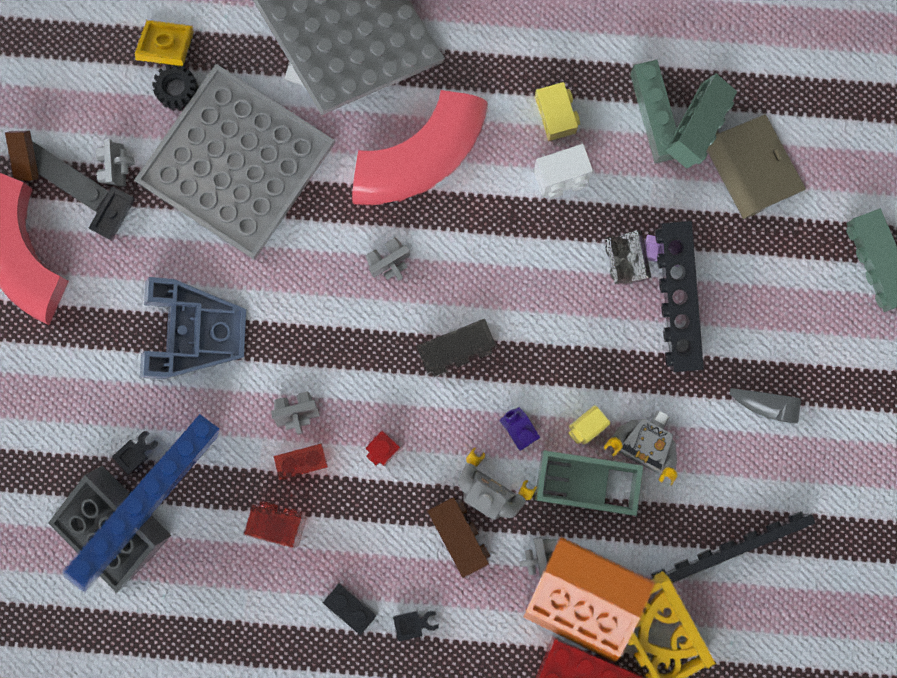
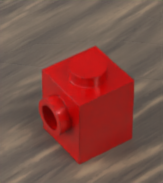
(382, 449)

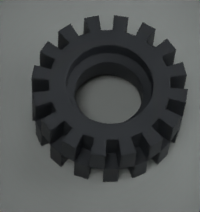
(165, 78)

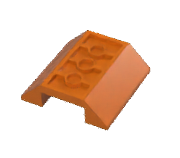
(589, 599)

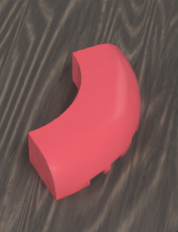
(423, 158)
(22, 273)

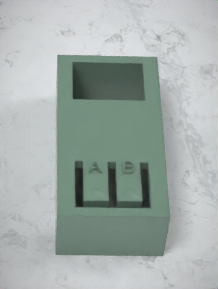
(586, 482)

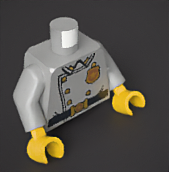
(647, 445)
(487, 494)

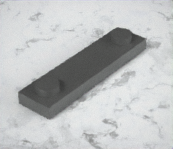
(69, 179)

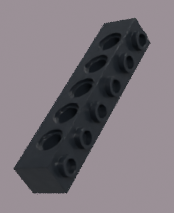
(693, 357)

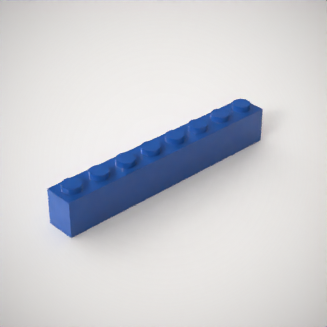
(141, 504)

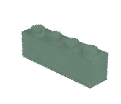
(654, 108)
(701, 121)
(878, 254)

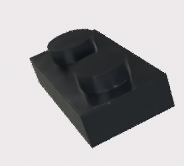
(111, 213)
(349, 609)

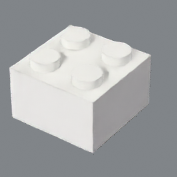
(563, 171)

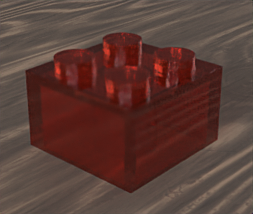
(275, 525)

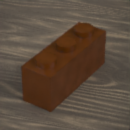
(459, 536)

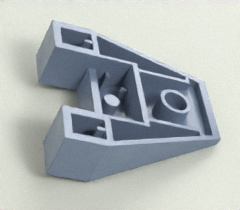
(199, 330)

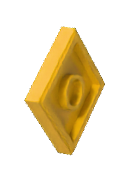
(164, 43)

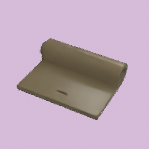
(754, 166)

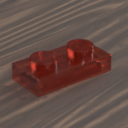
(300, 461)

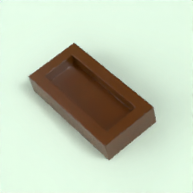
(22, 155)

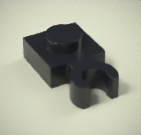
(132, 454)
(410, 624)

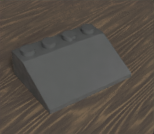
(89, 508)

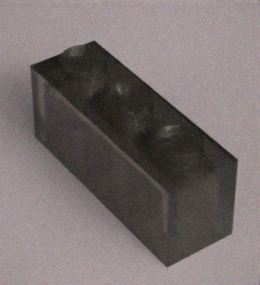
(456, 348)

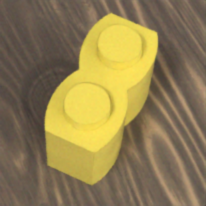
(588, 426)

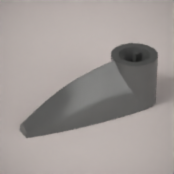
(769, 405)

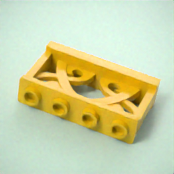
(691, 647)

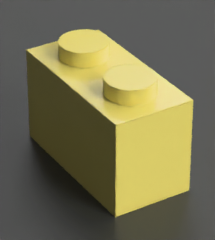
(556, 111)

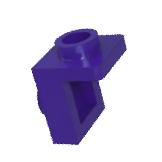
(519, 428)

